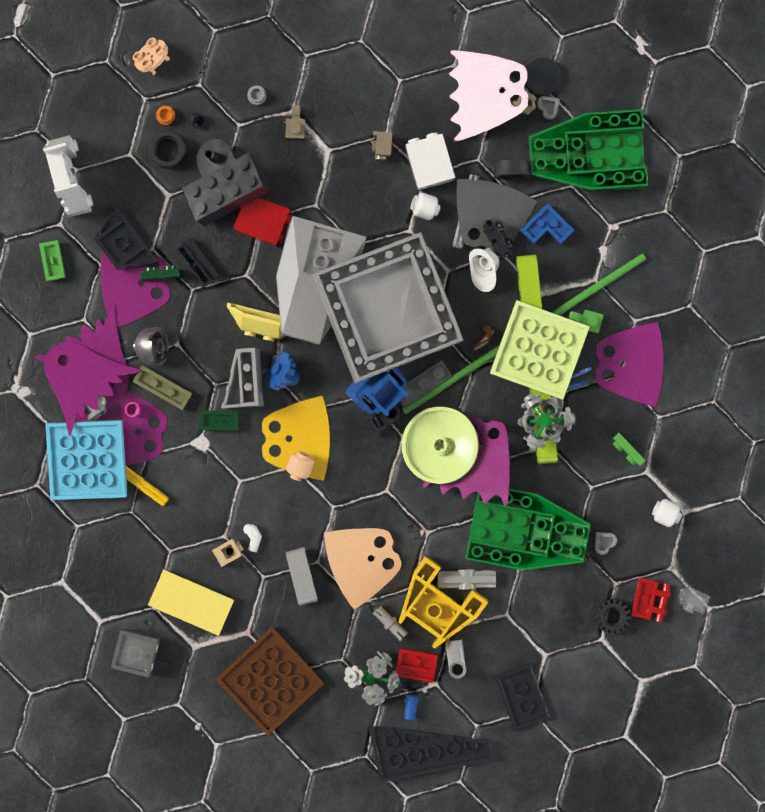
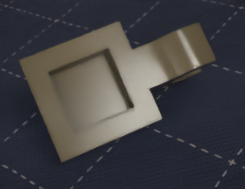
(295, 127)

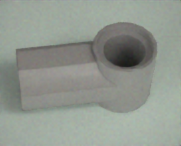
(455, 656)

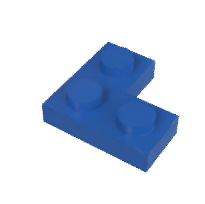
(547, 220)

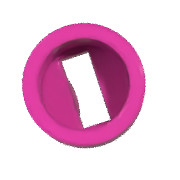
(130, 408)

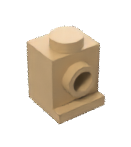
(221, 555)

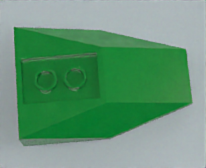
(592, 151)
(525, 533)

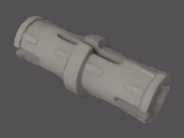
(390, 623)

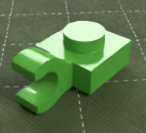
(589, 319)

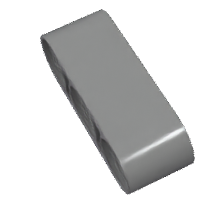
(301, 576)

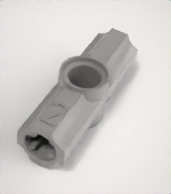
(466, 579)

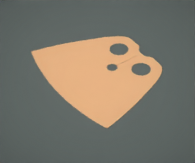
(349, 562)

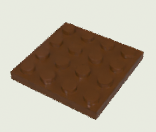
(270, 681)

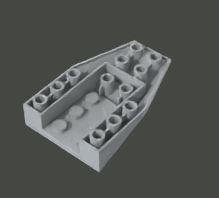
(307, 250)

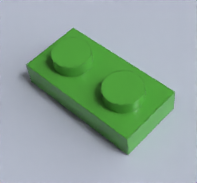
(52, 260)
(633, 456)

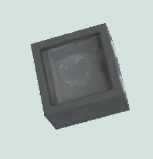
(135, 652)

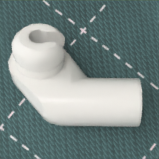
(254, 535)

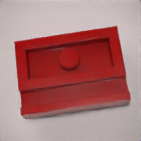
(416, 665)

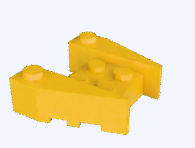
(434, 608)

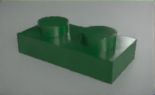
(152, 274)
(219, 420)

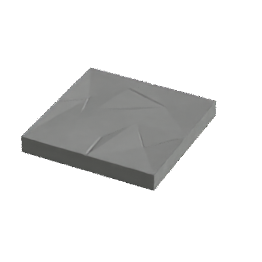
(387, 307)

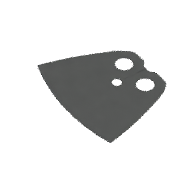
(489, 200)

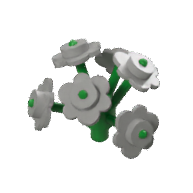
(373, 693)

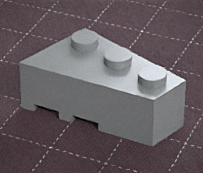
(245, 380)

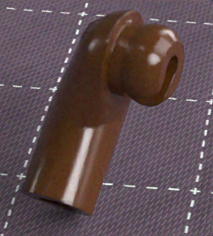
(484, 340)

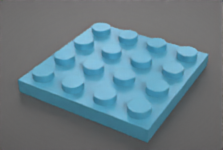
(87, 461)

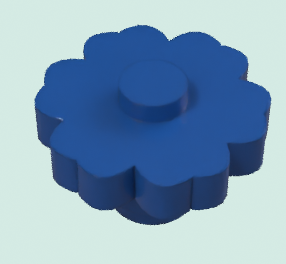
(282, 372)

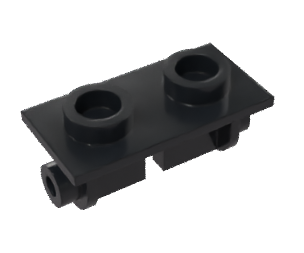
(503, 244)

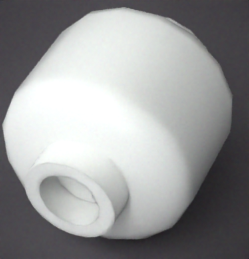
(425, 206)
(667, 513)

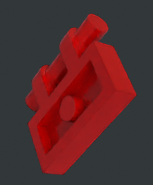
(645, 598)

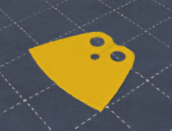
(309, 430)

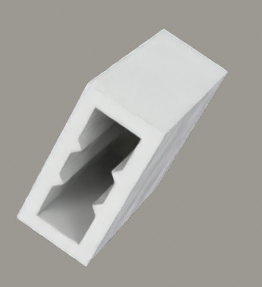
(429, 161)

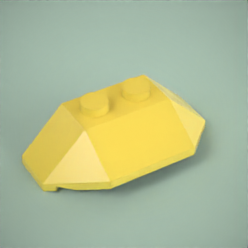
(257, 322)

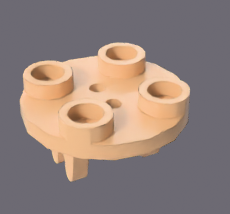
(151, 55)

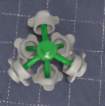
(551, 431)

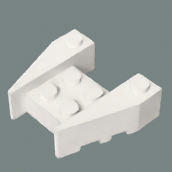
(66, 186)

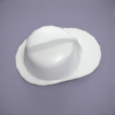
(483, 268)

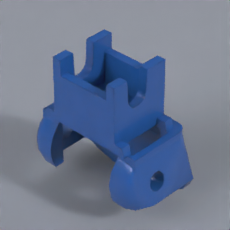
(381, 390)

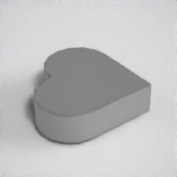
(548, 107)
(603, 542)

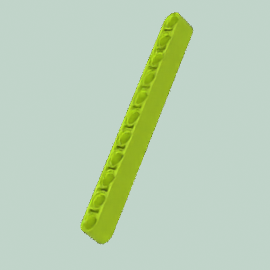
(530, 294)

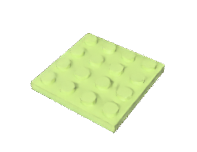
(539, 349)

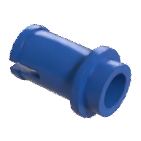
(411, 707)

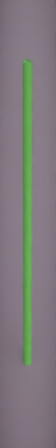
(492, 354)

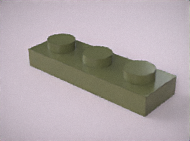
(162, 387)

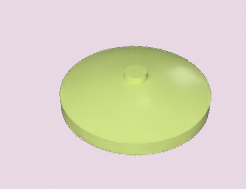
(440, 445)

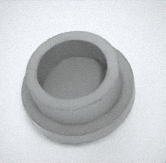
(256, 95)

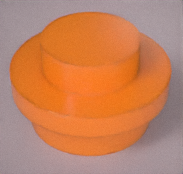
(165, 115)

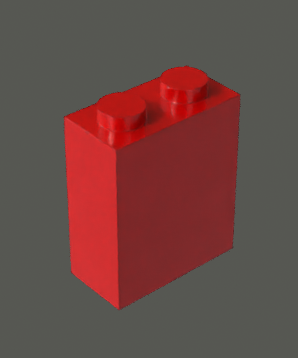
(263, 221)

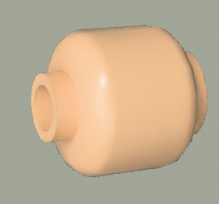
(300, 465)

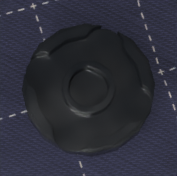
(543, 76)

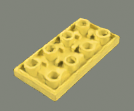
(191, 602)

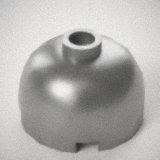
(151, 346)

